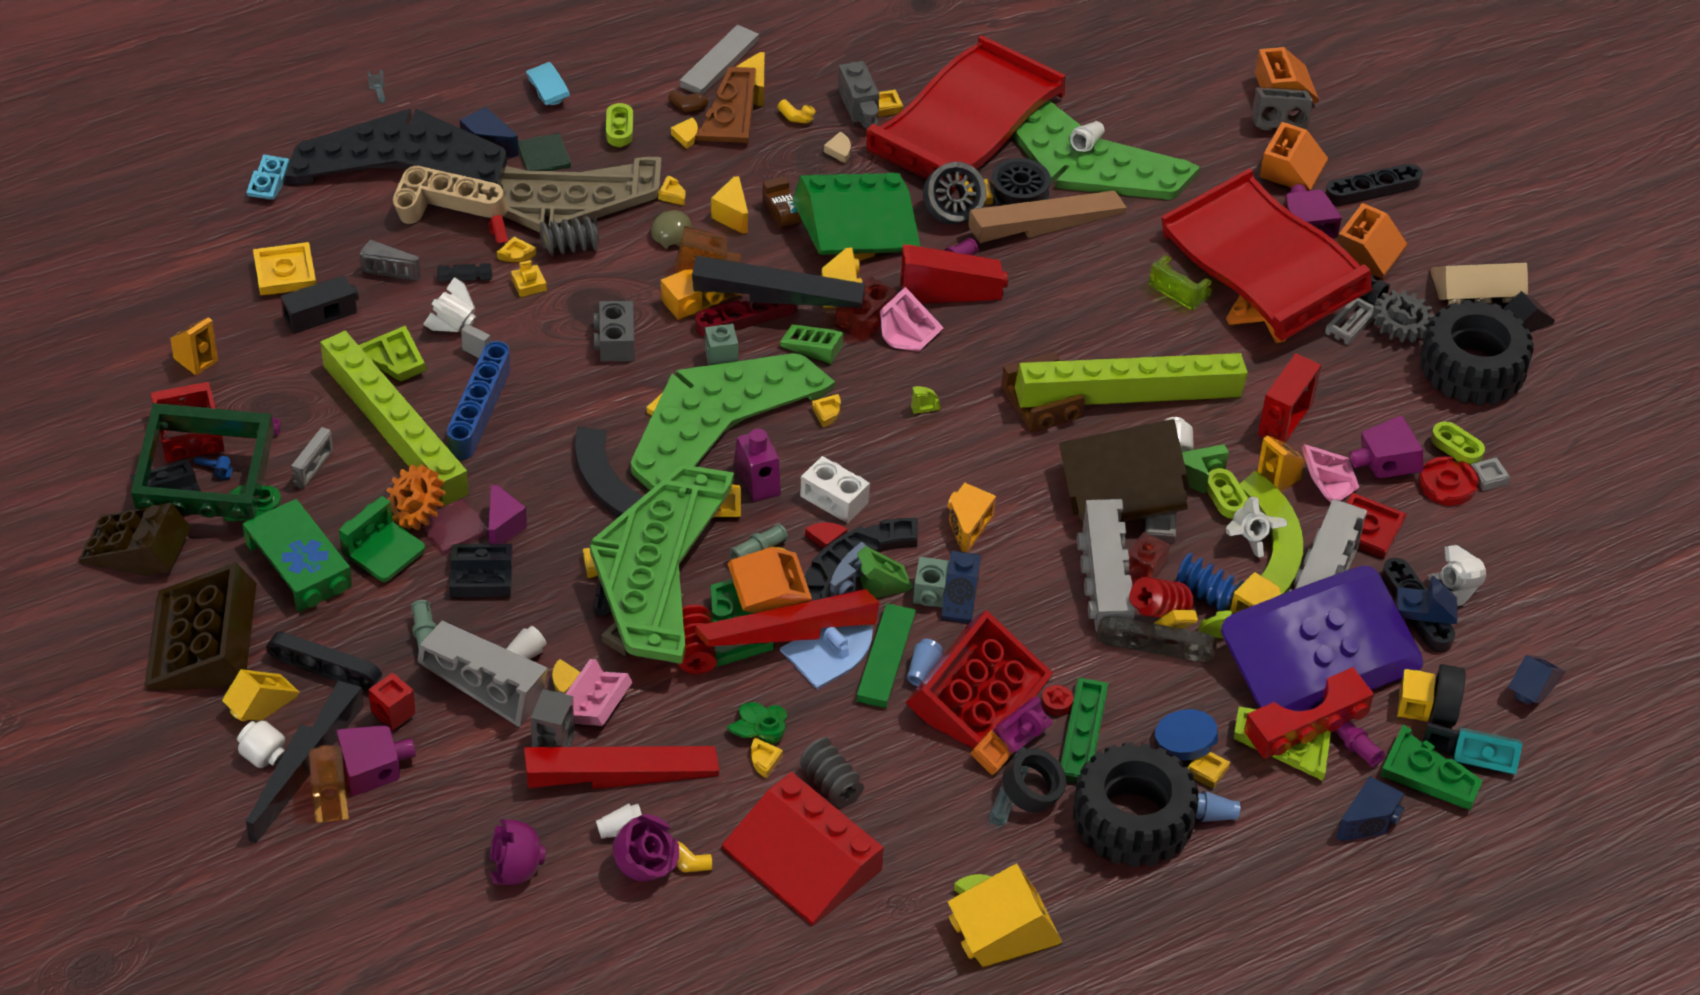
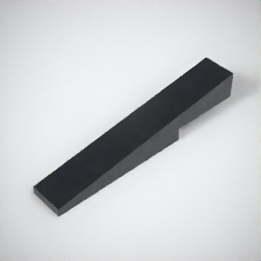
(774, 285)
(294, 766)

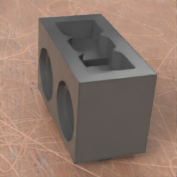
(1283, 102)
(616, 331)
(553, 720)

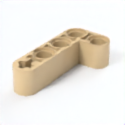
(484, 199)

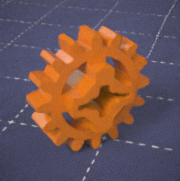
(415, 496)

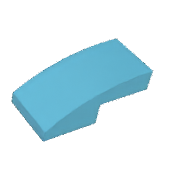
(548, 84)
(269, 178)

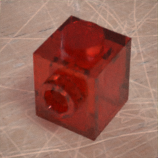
(1146, 563)

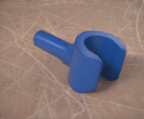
(221, 467)

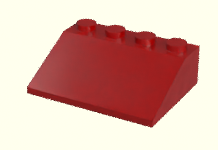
(978, 682)
(804, 849)

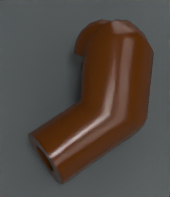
(688, 103)

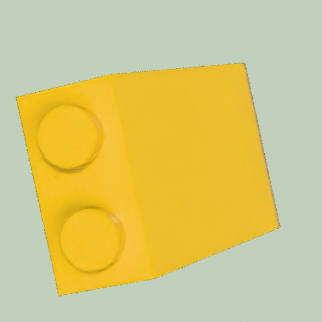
(1002, 918)

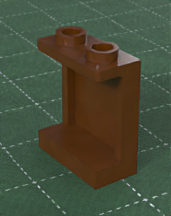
(1045, 415)

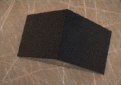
(1529, 311)

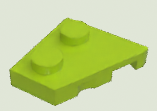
(395, 354)

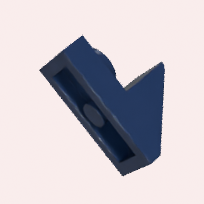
(1431, 605)

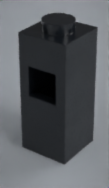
(319, 304)

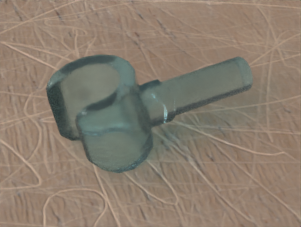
(377, 82)

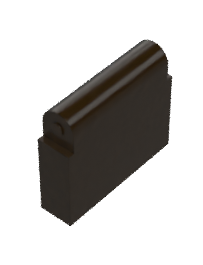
(1128, 464)

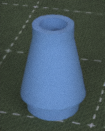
(924, 658)
(1216, 808)

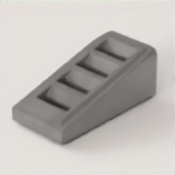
(380, 259)

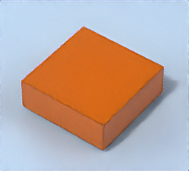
(991, 752)

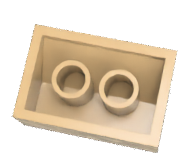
(1480, 282)

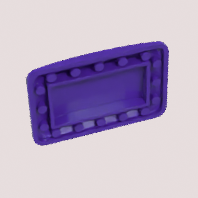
(1316, 632)

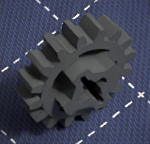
(1402, 315)

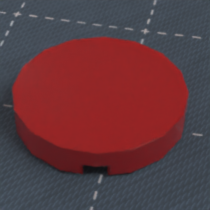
(1448, 481)

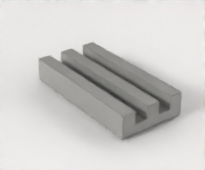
(1343, 332)
(312, 458)

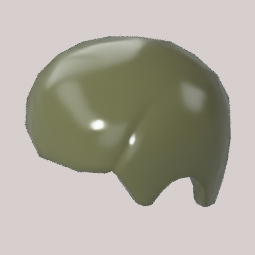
(668, 227)

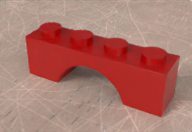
(1277, 729)

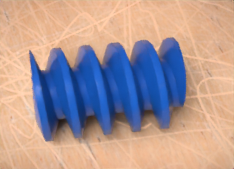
(1206, 584)

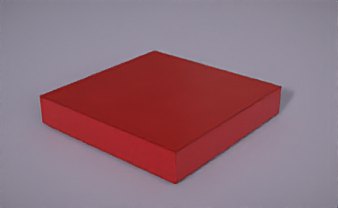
(1380, 525)

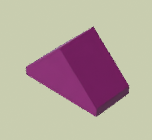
(506, 516)

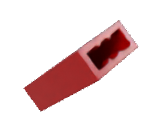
(950, 276)

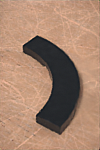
(598, 473)
(880, 537)

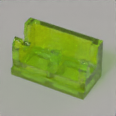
(1177, 285)

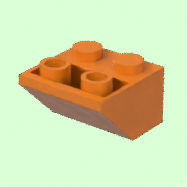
(1282, 70)
(1293, 158)
(1372, 240)
(769, 580)

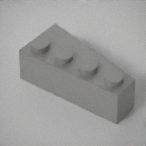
(1333, 543)
(1105, 560)
(484, 671)

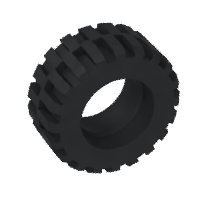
(1473, 376)
(1131, 836)

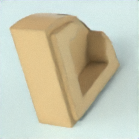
(838, 147)

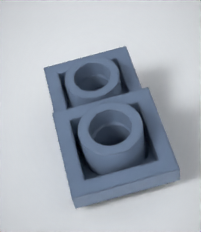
(845, 575)

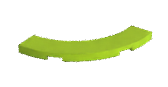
(1286, 540)

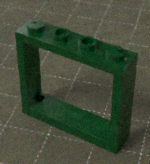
(210, 422)

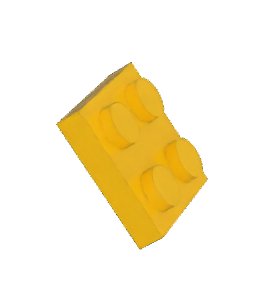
(284, 268)

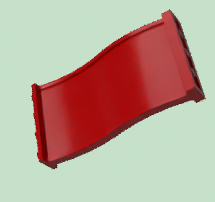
(966, 110)
(1266, 254)

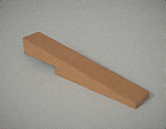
(1043, 215)

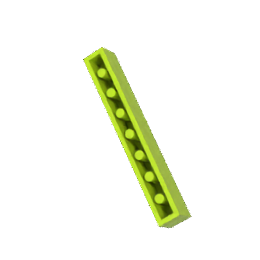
(1132, 379)
(392, 414)

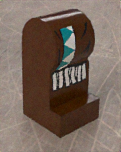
(779, 203)

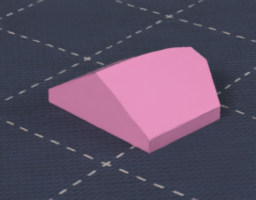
(907, 323)
(1330, 472)

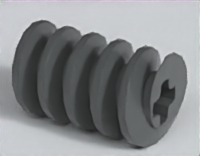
(569, 235)
(831, 773)

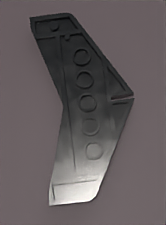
(398, 145)

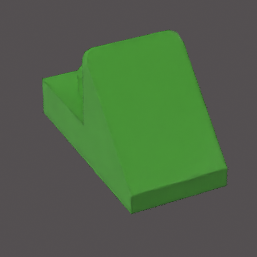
(1201, 462)
(881, 574)

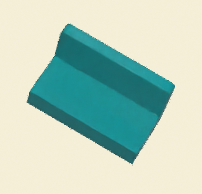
(1487, 750)

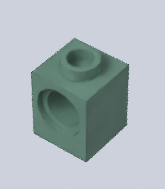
(721, 344)
(930, 582)

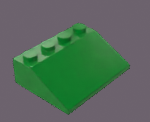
(856, 212)

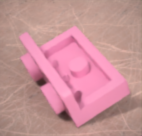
(597, 693)

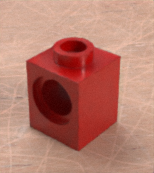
(392, 701)

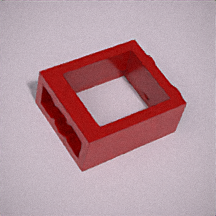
(1289, 398)
(189, 444)

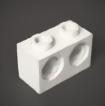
(835, 489)

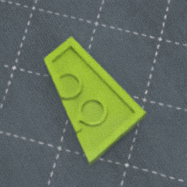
(1306, 757)

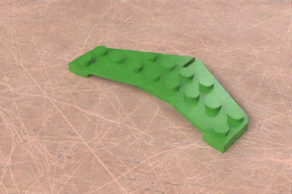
(1103, 168)
(714, 398)
(642, 556)

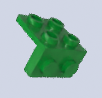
(378, 542)

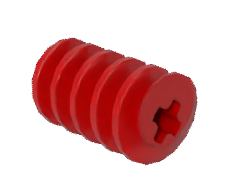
(1159, 597)
(697, 656)

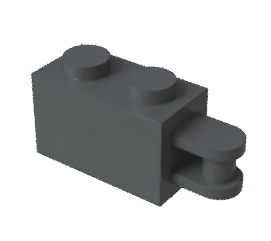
(858, 93)

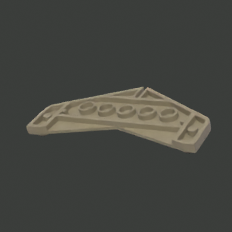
(578, 194)

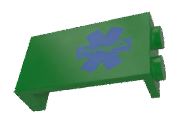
(299, 553)

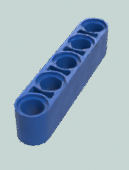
(478, 400)

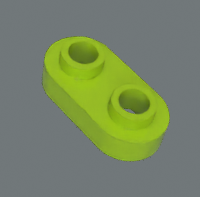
(619, 124)
(1457, 443)
(1225, 492)

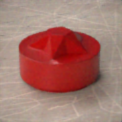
(1057, 700)

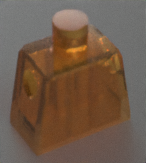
(703, 244)
(328, 772)

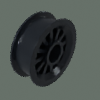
(1019, 181)
(930, 192)

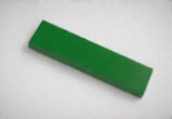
(886, 655)
(1083, 726)

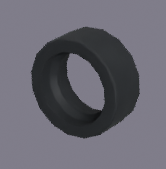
(1448, 694)
(1020, 793)

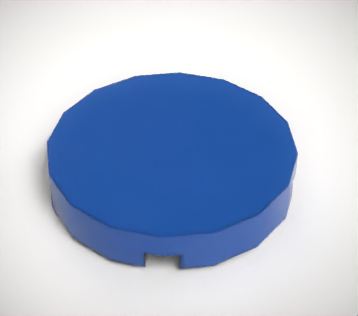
(1187, 734)

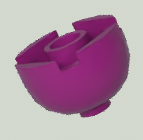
(645, 848)
(516, 852)

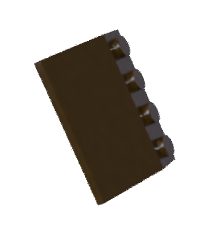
(202, 631)

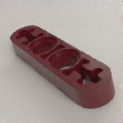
(745, 309)

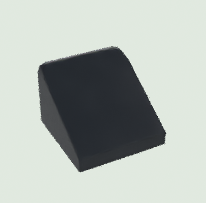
(1441, 737)

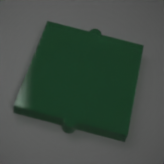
(544, 153)

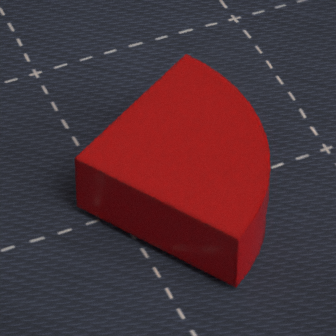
(497, 228)
(824, 533)

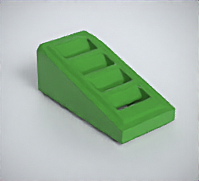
(821, 343)

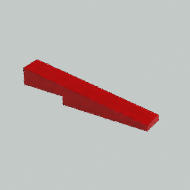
(793, 622)
(618, 765)

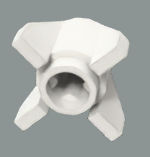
(452, 310)
(1253, 524)
(1462, 573)

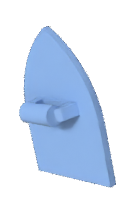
(831, 655)

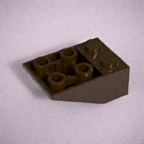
(137, 540)

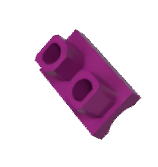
(1023, 725)

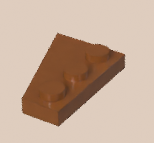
(732, 110)

